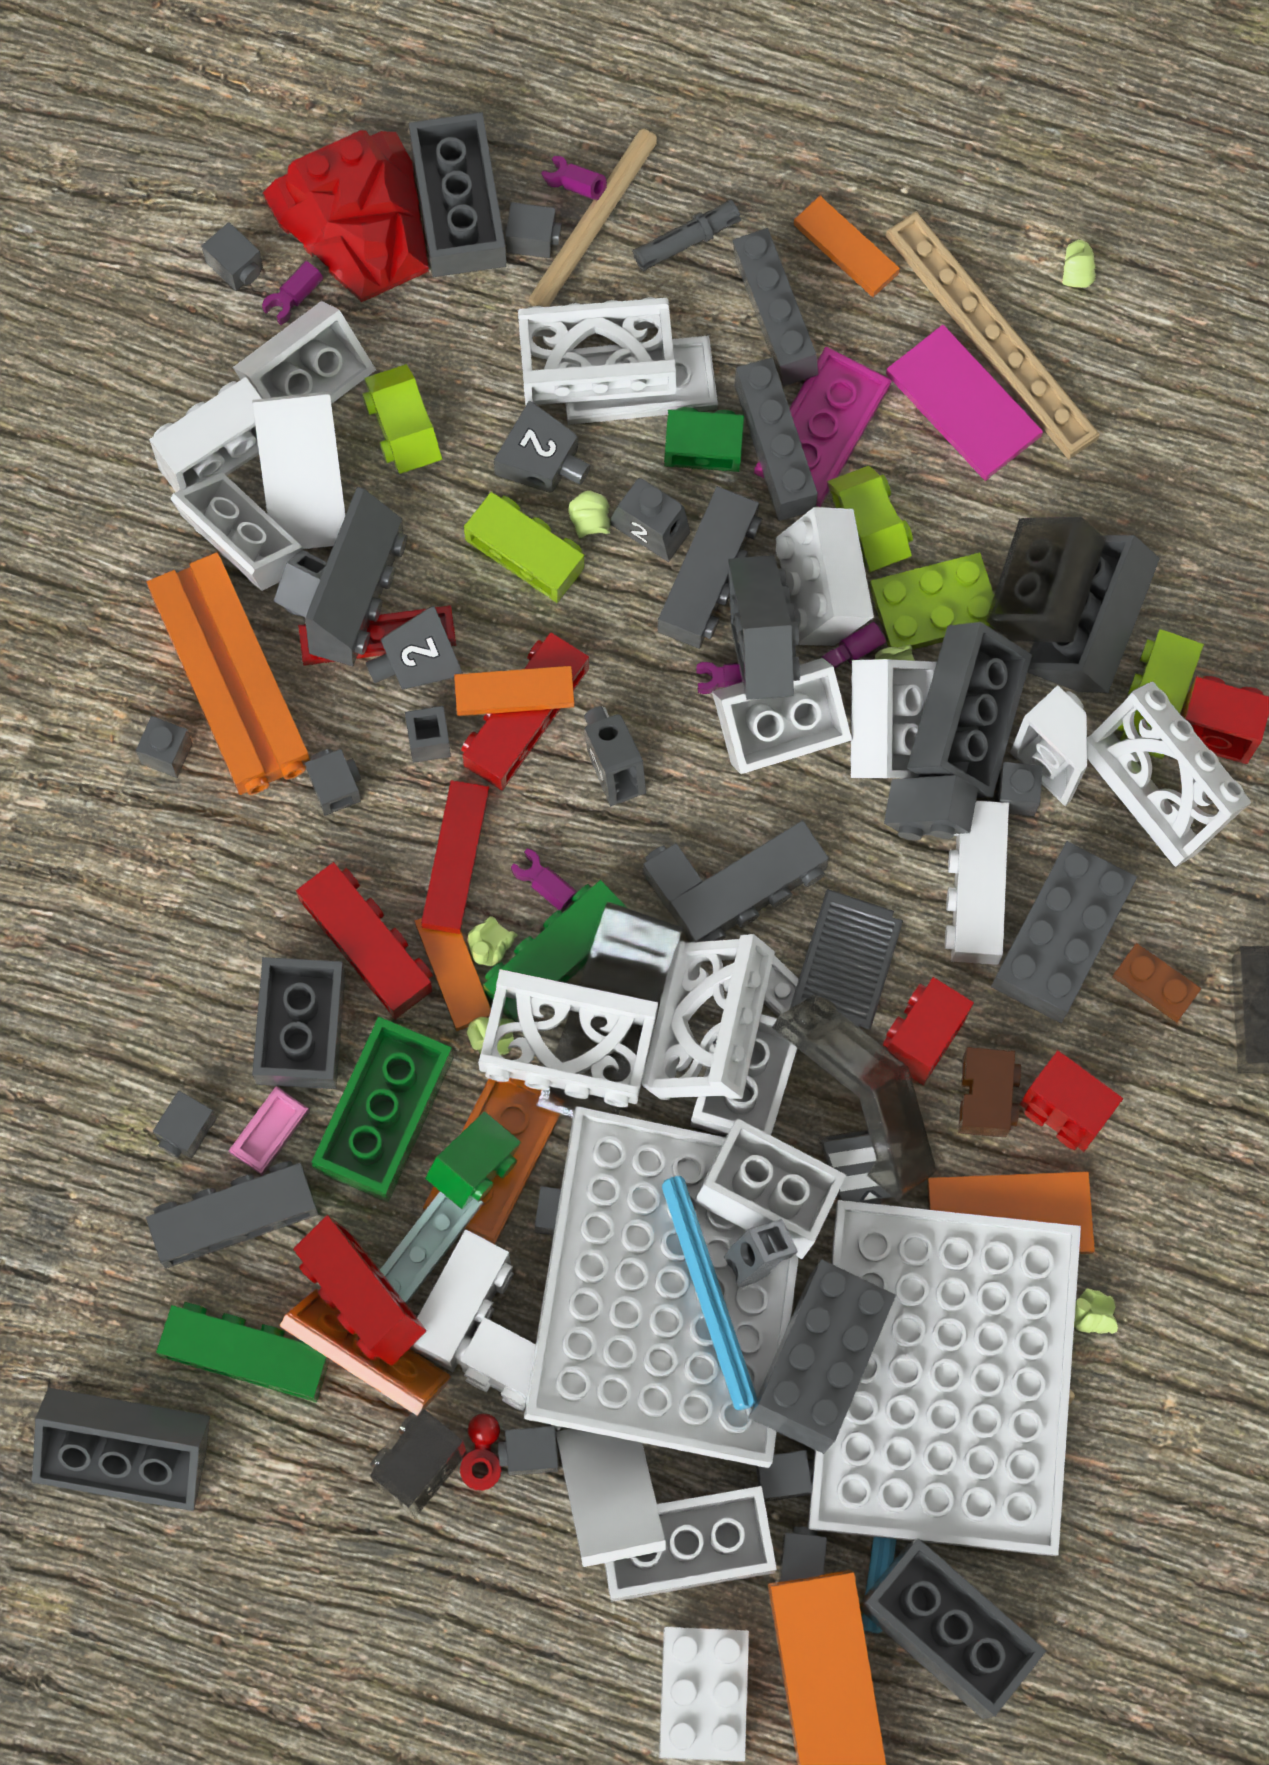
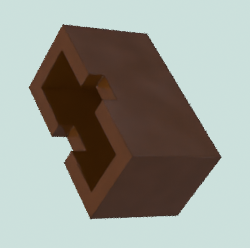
(989, 1104)

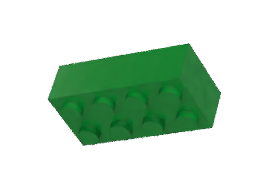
(383, 1109)

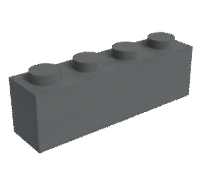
(775, 307)
(775, 439)
(704, 572)
(750, 885)
(231, 1215)

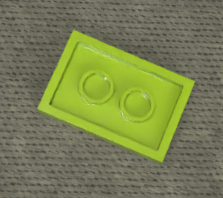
(925, 600)

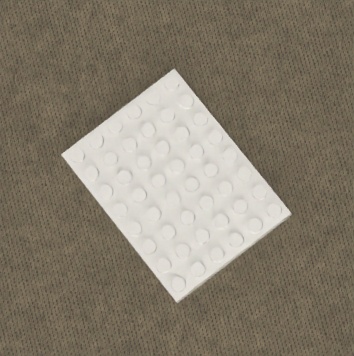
(620, 1316)
(965, 1387)

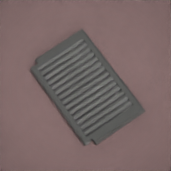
(849, 956)

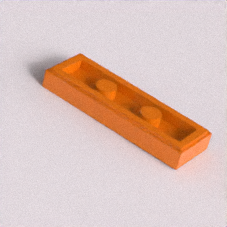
(846, 246)
(514, 690)
(455, 975)

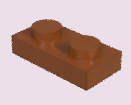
(1156, 982)

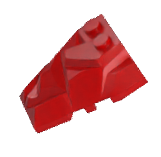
(355, 211)

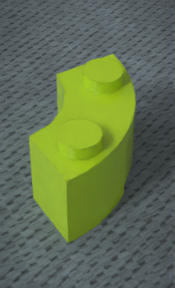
(402, 419)
(880, 530)

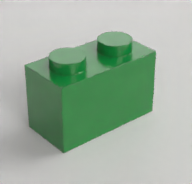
(703, 439)
(473, 1161)

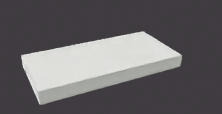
(693, 384)
(301, 466)
(609, 1496)

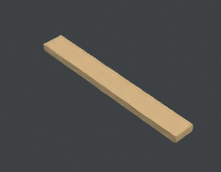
(992, 335)

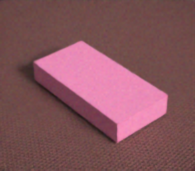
(269, 1130)

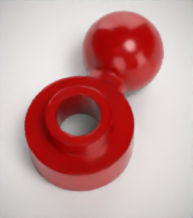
(483, 1432)

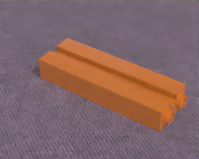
(229, 675)
(826, 1670)

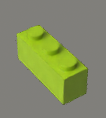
(524, 546)
(1171, 667)

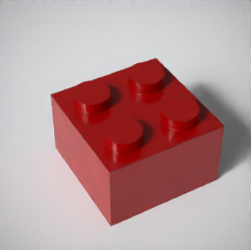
(1226, 717)
(929, 1029)
(1070, 1102)

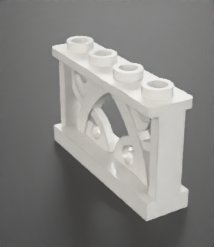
(613, 320)
(1198, 766)
(535, 992)
(735, 1034)

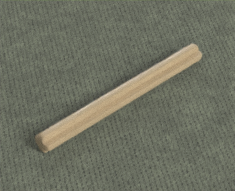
(593, 219)

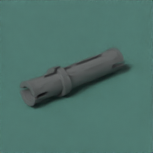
(694, 231)

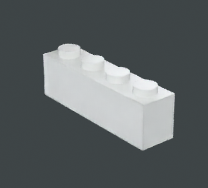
(979, 887)

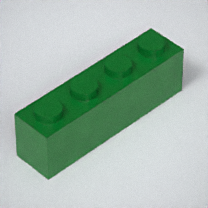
(560, 948)
(242, 1352)

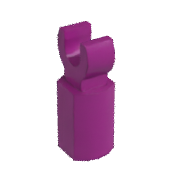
(576, 179)
(293, 291)
(856, 645)
(721, 676)
(545, 882)

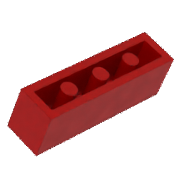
(510, 736)
(365, 940)
(358, 1291)

